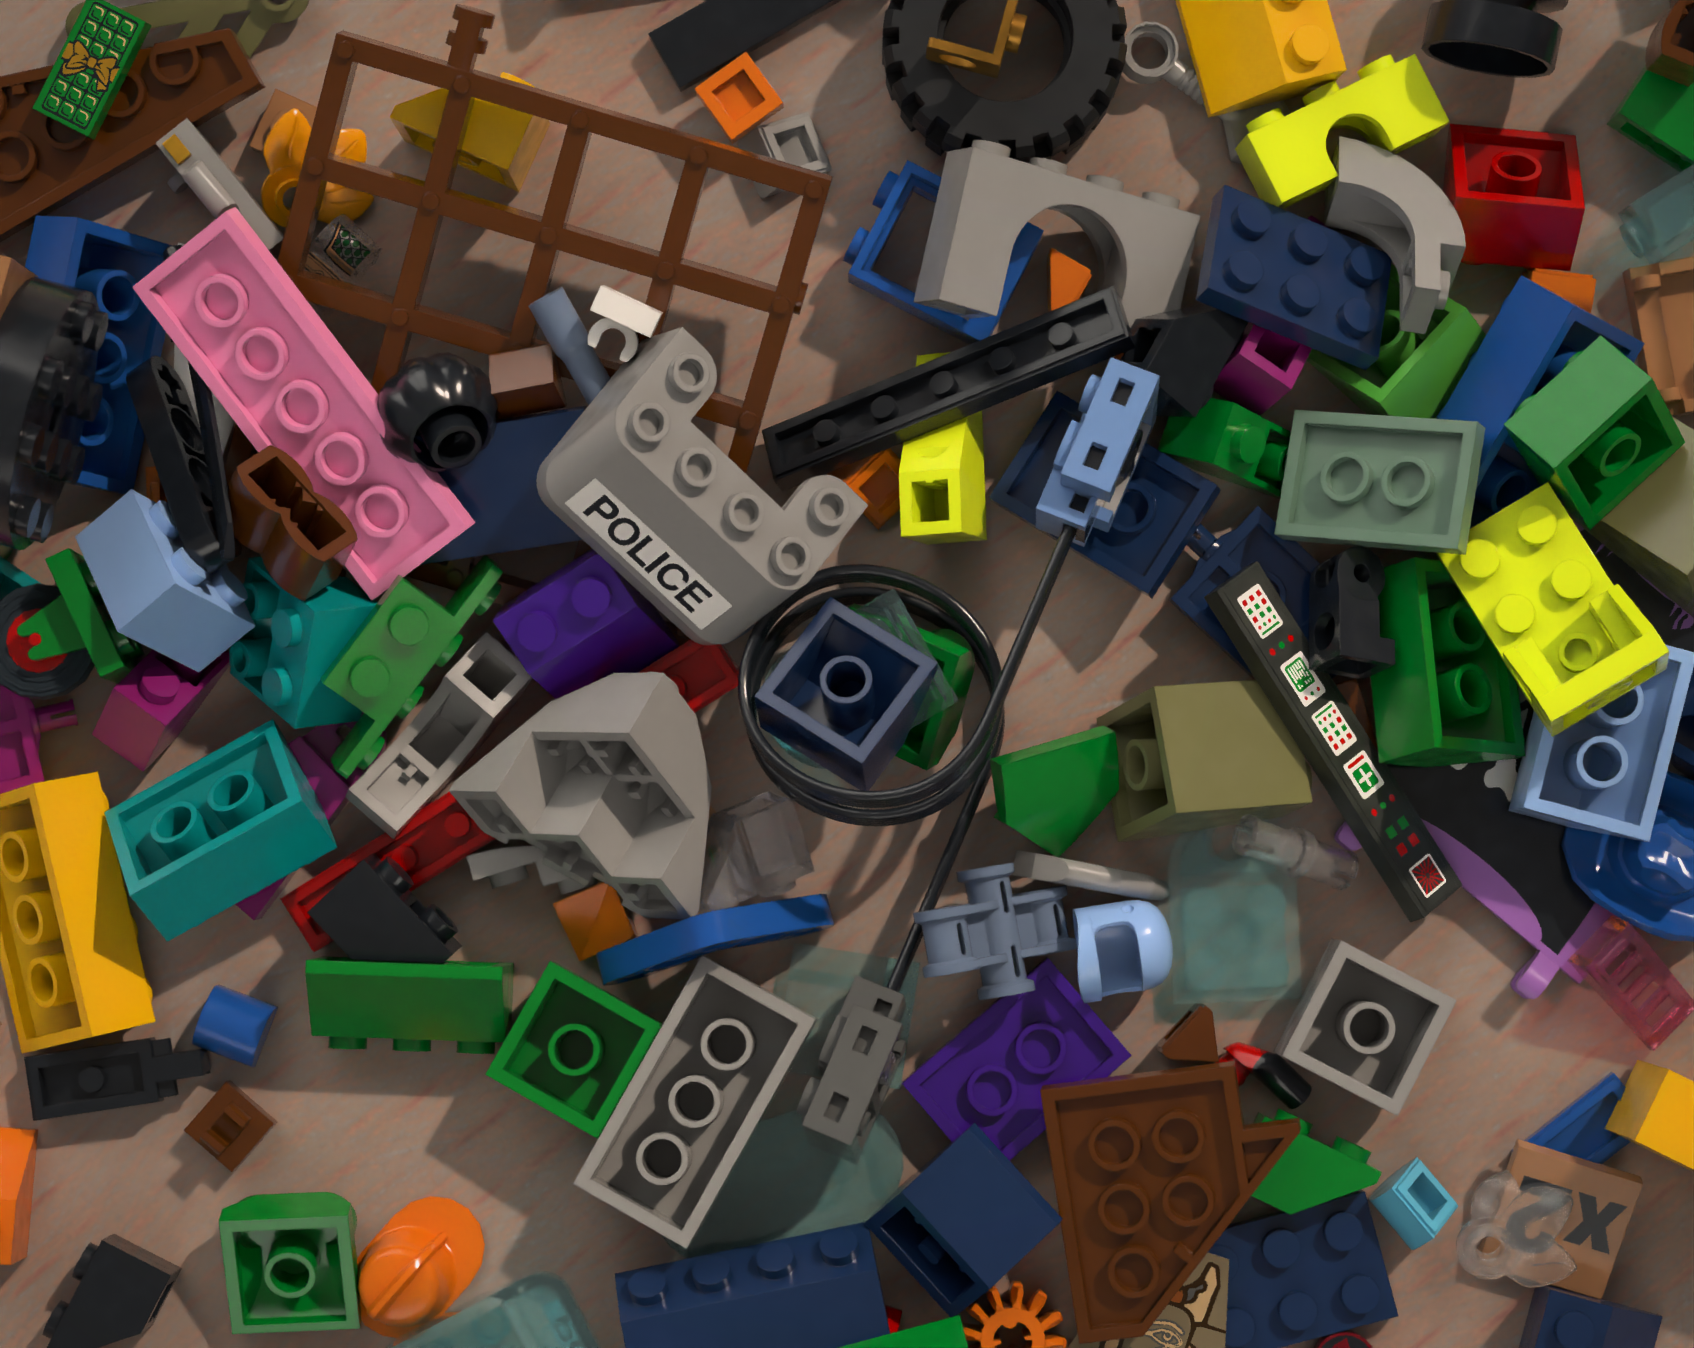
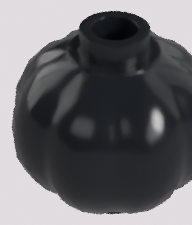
(443, 403)

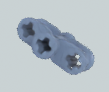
(995, 931)

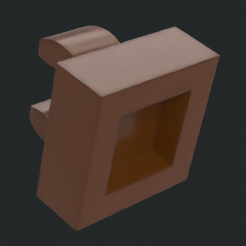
(230, 1126)

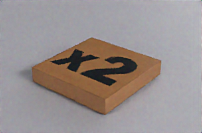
(1599, 1213)

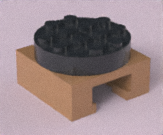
(45, 395)

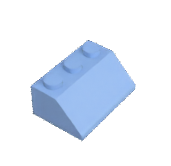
(1611, 764)

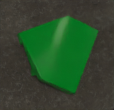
(1057, 787)

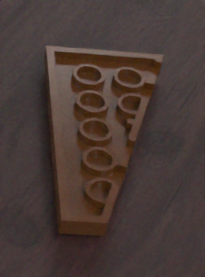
(172, 81)

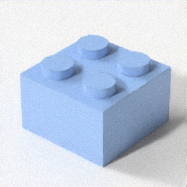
(157, 588)

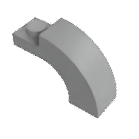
(1403, 215)
(442, 736)

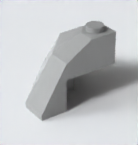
(607, 789)

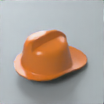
(418, 1265)

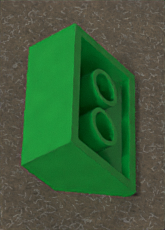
(1449, 686)
(410, 1003)

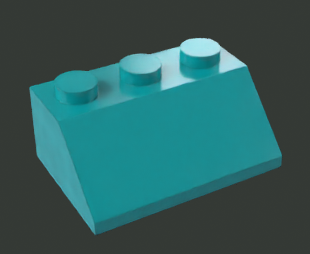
(218, 831)

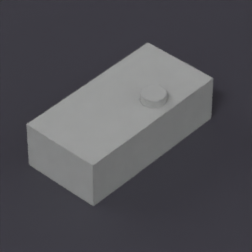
(695, 1101)

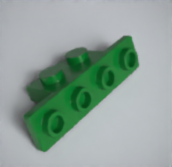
(395, 651)

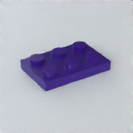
(1005, 1057)

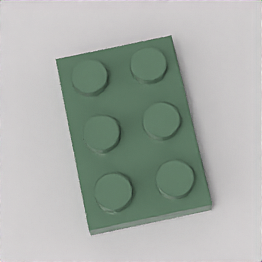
(1380, 481)

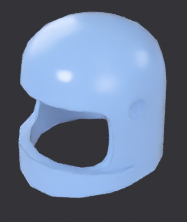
(1121, 948)

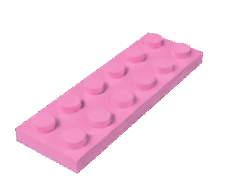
(299, 392)

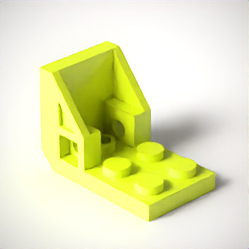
(1554, 611)

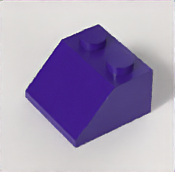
(583, 626)

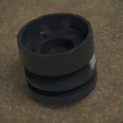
(1495, 36)

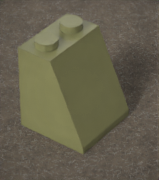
(1656, 526)
(1203, 759)

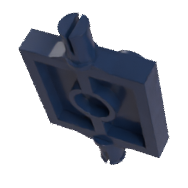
(1253, 540)

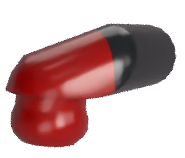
(1270, 1071)

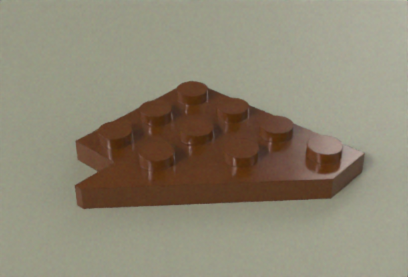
(1149, 1184)

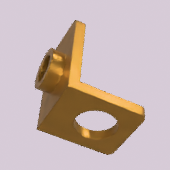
(977, 60)

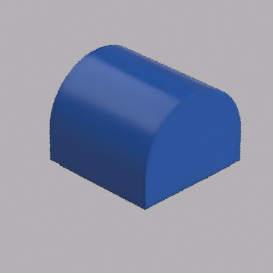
(234, 1025)

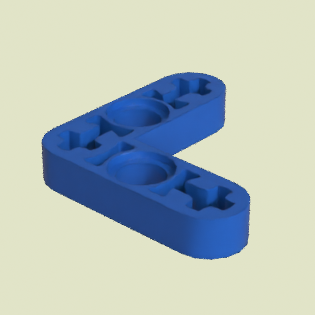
(711, 933)

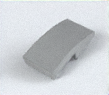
(509, 866)

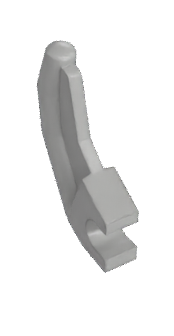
(1089, 876)

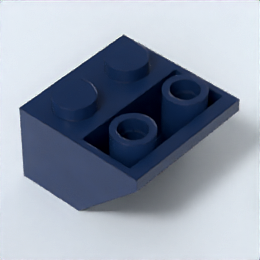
(963, 1221)

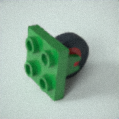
(60, 633)

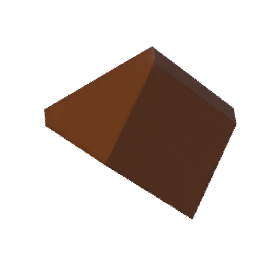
(526, 381)
(1191, 1037)

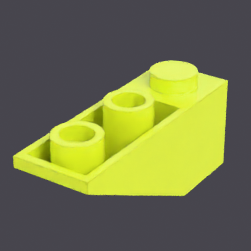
(944, 482)

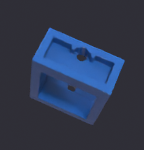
(868, 246)

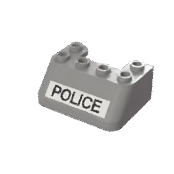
(677, 508)

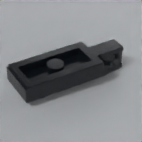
(108, 1076)

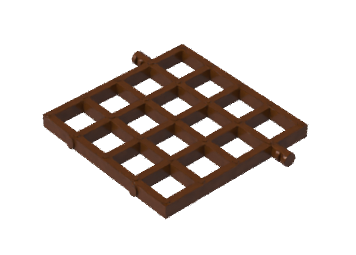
(548, 232)

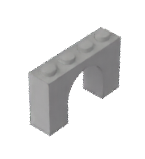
(989, 198)

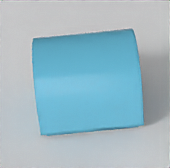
(1414, 1203)

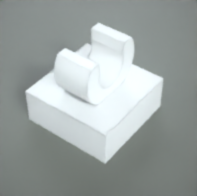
(625, 315)

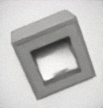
(789, 141)

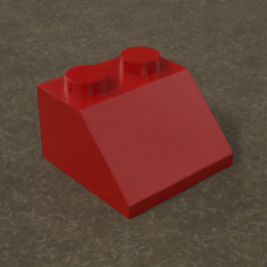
(1515, 195)

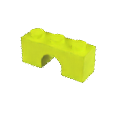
(1387, 106)

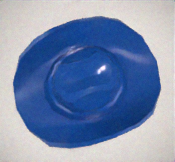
(1643, 880)

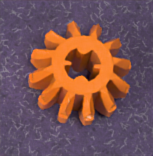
(1009, 1314)

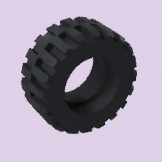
(1030, 127)

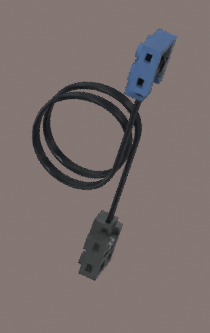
(1080, 494)

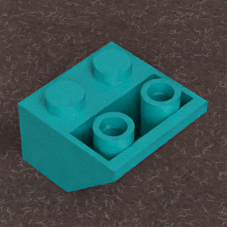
(295, 646)

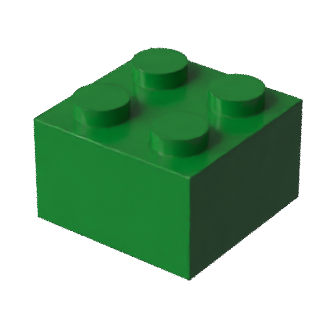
(1595, 431)
(574, 1049)

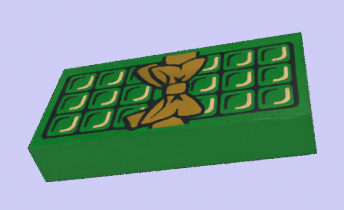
(92, 67)

